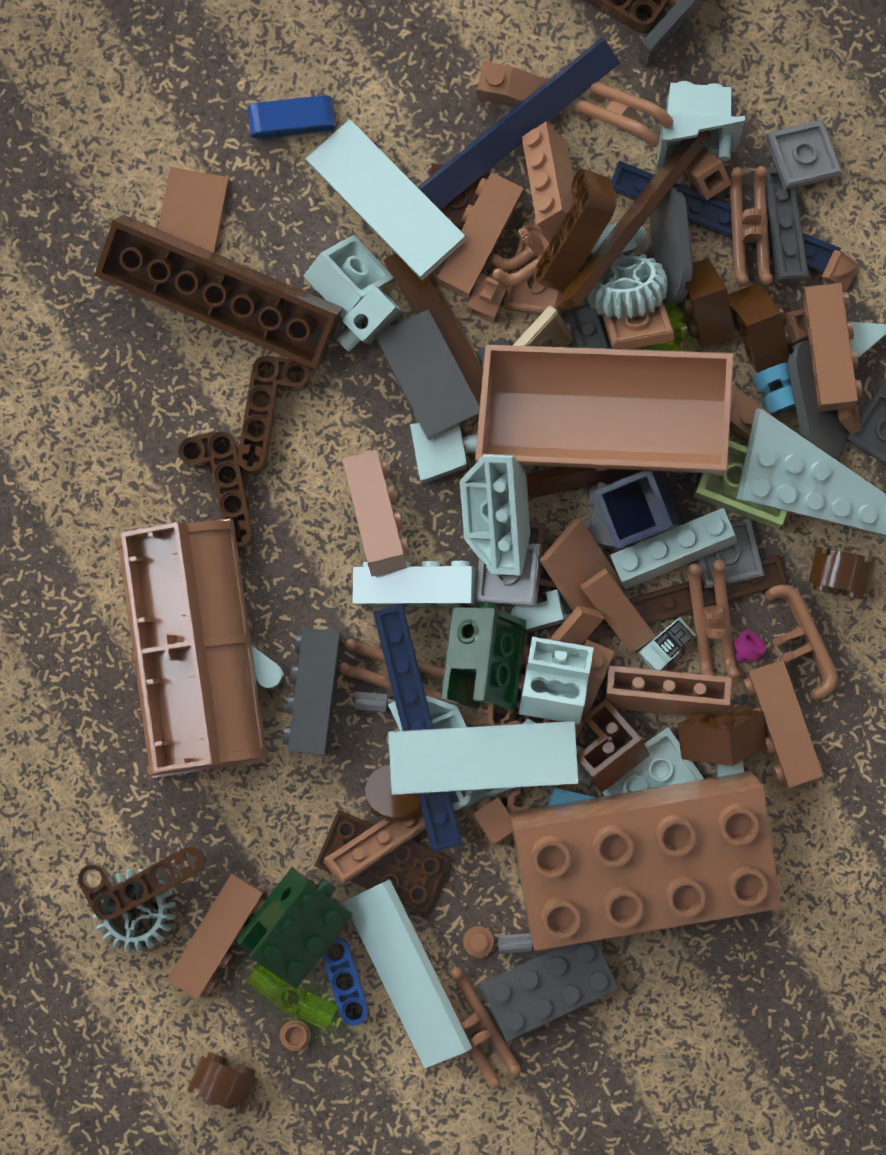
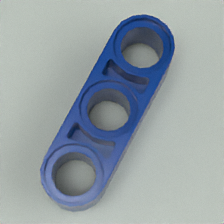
(291, 117)
(354, 993)

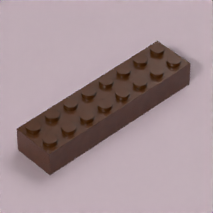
(218, 291)

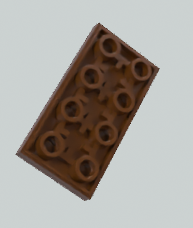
(411, 868)

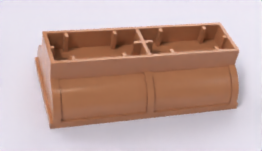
(606, 408)
(191, 647)

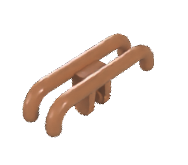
(622, 112)
(750, 226)
(535, 248)
(712, 620)
(813, 640)
(383, 680)
(478, 1028)

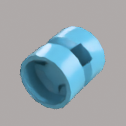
(780, 399)

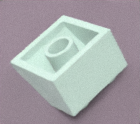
(347, 273)

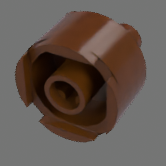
(841, 571)
(223, 1083)

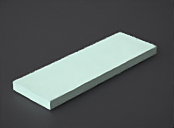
(386, 199)
(483, 757)
(407, 974)

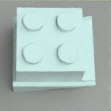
(698, 110)

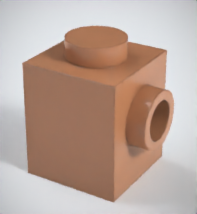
(707, 174)

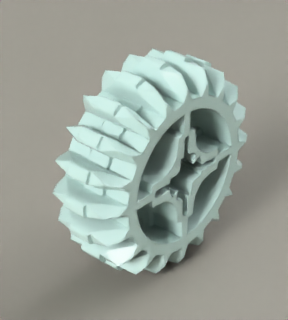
(629, 287)
(130, 924)

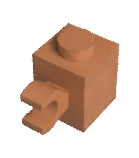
(486, 297)
(495, 817)

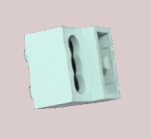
(556, 680)

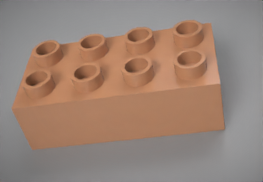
(645, 860)

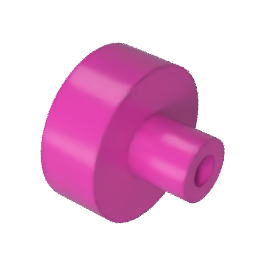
(749, 646)

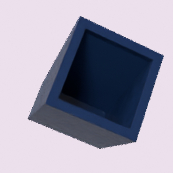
(639, 507)

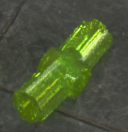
(310, 1006)

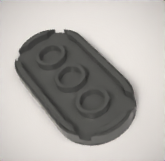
(672, 244)
(817, 427)

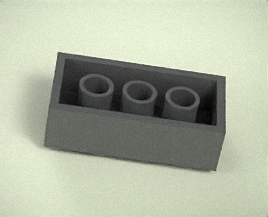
(314, 691)
(547, 987)

